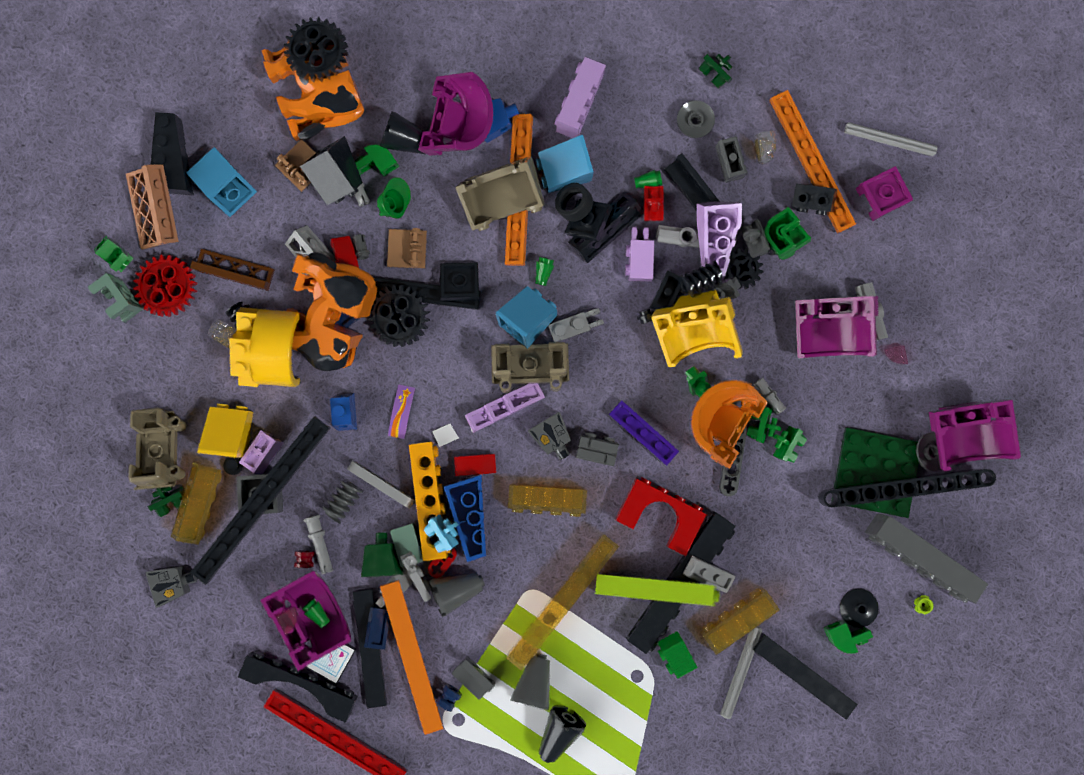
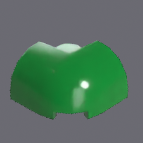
(785, 234)

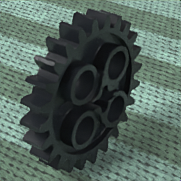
(330, 58)
(414, 309)

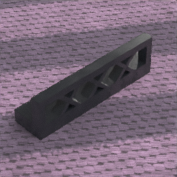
(689, 182)
(617, 224)

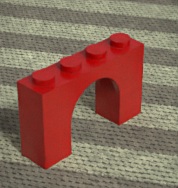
(688, 517)

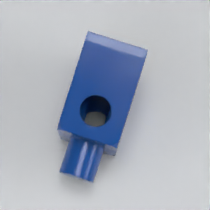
(501, 119)
(343, 412)

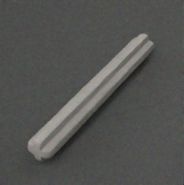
(890, 139)
(740, 673)

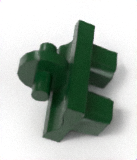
(709, 64)
(160, 504)

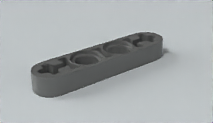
(738, 462)

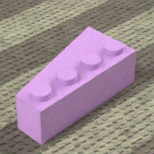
(580, 98)

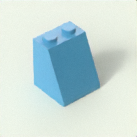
(565, 164)
(221, 182)
(526, 316)

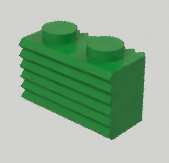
(677, 654)

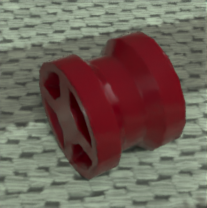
(304, 559)

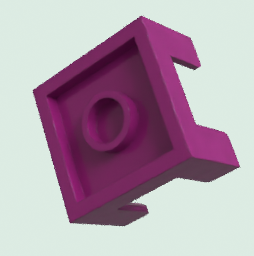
(885, 193)

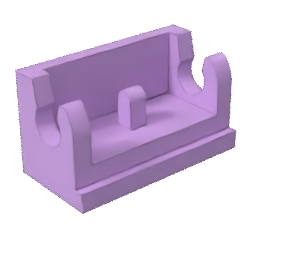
(261, 452)

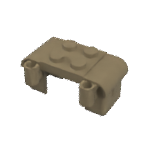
(529, 366)
(155, 448)

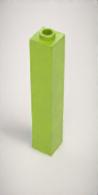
(657, 590)

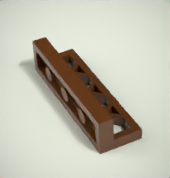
(230, 275)

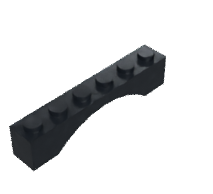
(335, 701)

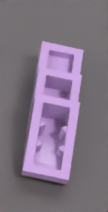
(504, 406)

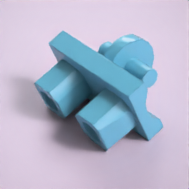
(444, 531)

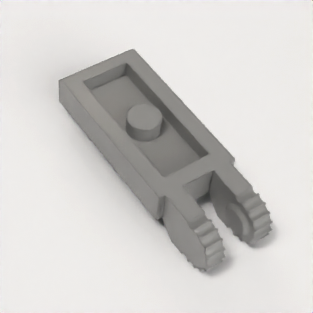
(573, 325)

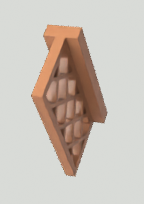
(160, 209)

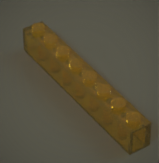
(562, 601)

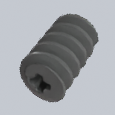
(342, 501)

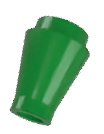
(651, 179)
(543, 270)
(316, 613)

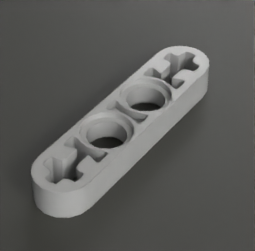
(381, 484)

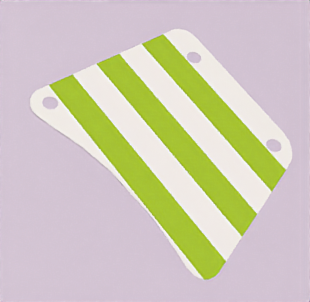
(586, 676)

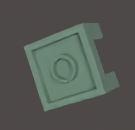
(126, 304)

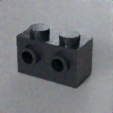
(814, 197)
(667, 292)

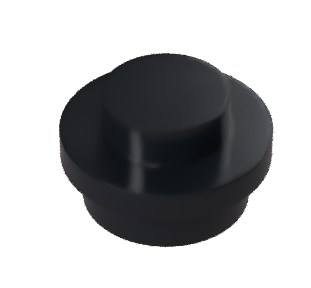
(645, 315)
(232, 465)

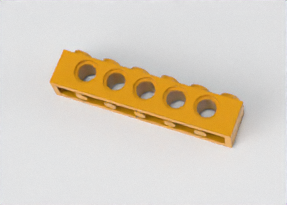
(417, 453)

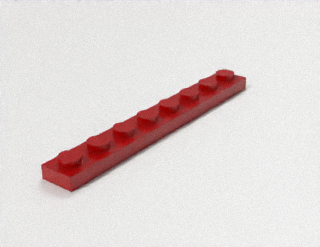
(331, 735)

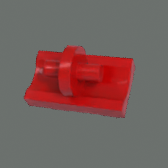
(653, 203)

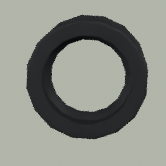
(565, 194)

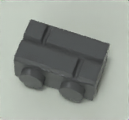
(731, 159)
(597, 450)

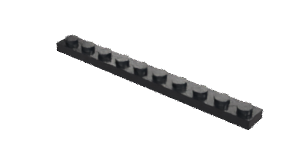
(260, 500)

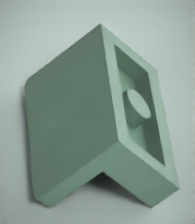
(407, 540)

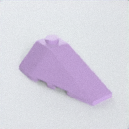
(717, 231)

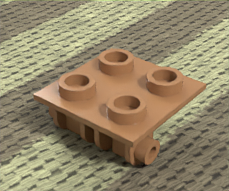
(291, 162)
(407, 248)

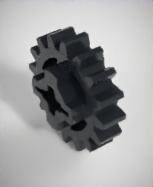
(749, 273)

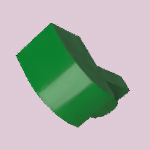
(376, 156)
(114, 254)
(842, 639)

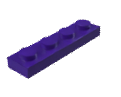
(643, 433)

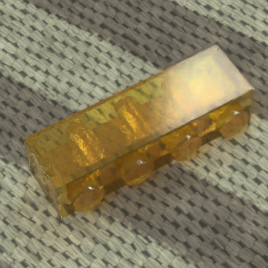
(547, 499)
(196, 503)
(739, 621)

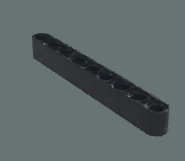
(916, 487)

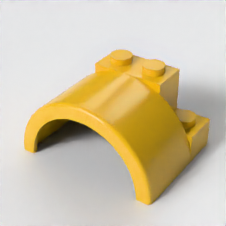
(696, 325)
(263, 347)

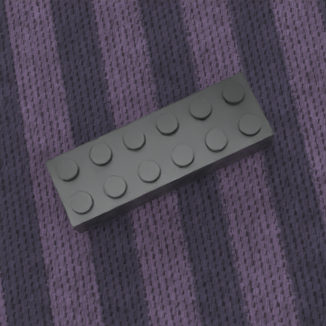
(925, 558)

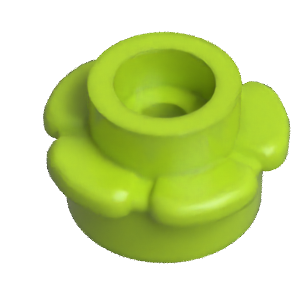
(928, 604)

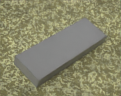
(709, 574)

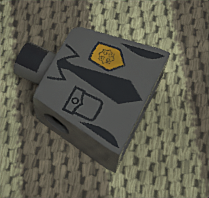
(552, 435)
(169, 584)

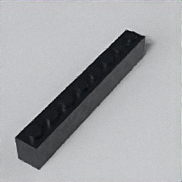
(659, 613)

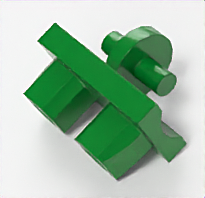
(697, 381)
(760, 433)
(786, 443)

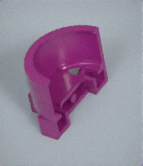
(455, 123)
(842, 328)
(969, 434)
(323, 640)

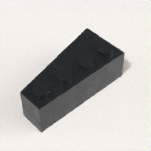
(170, 151)

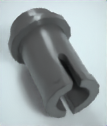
(360, 246)

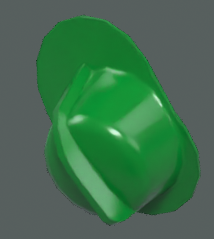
(394, 198)

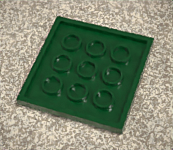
(876, 458)

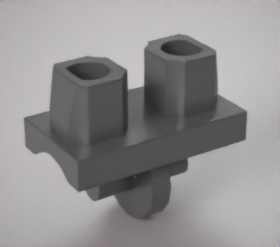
(755, 239)
(727, 288)

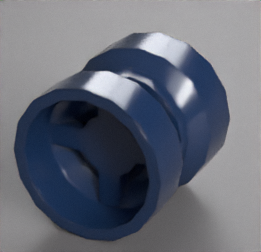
(448, 698)

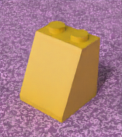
(226, 431)

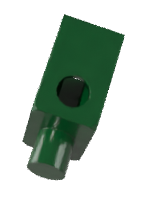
(381, 559)

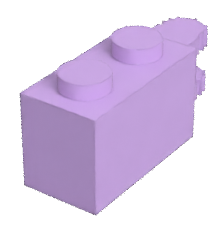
(640, 257)

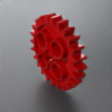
(149, 293)

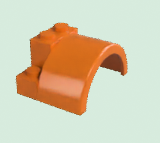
(721, 420)

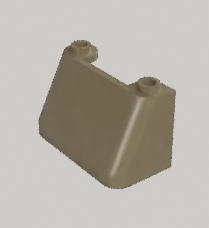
(500, 193)

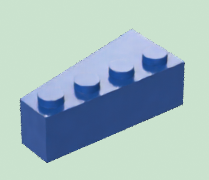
(466, 508)

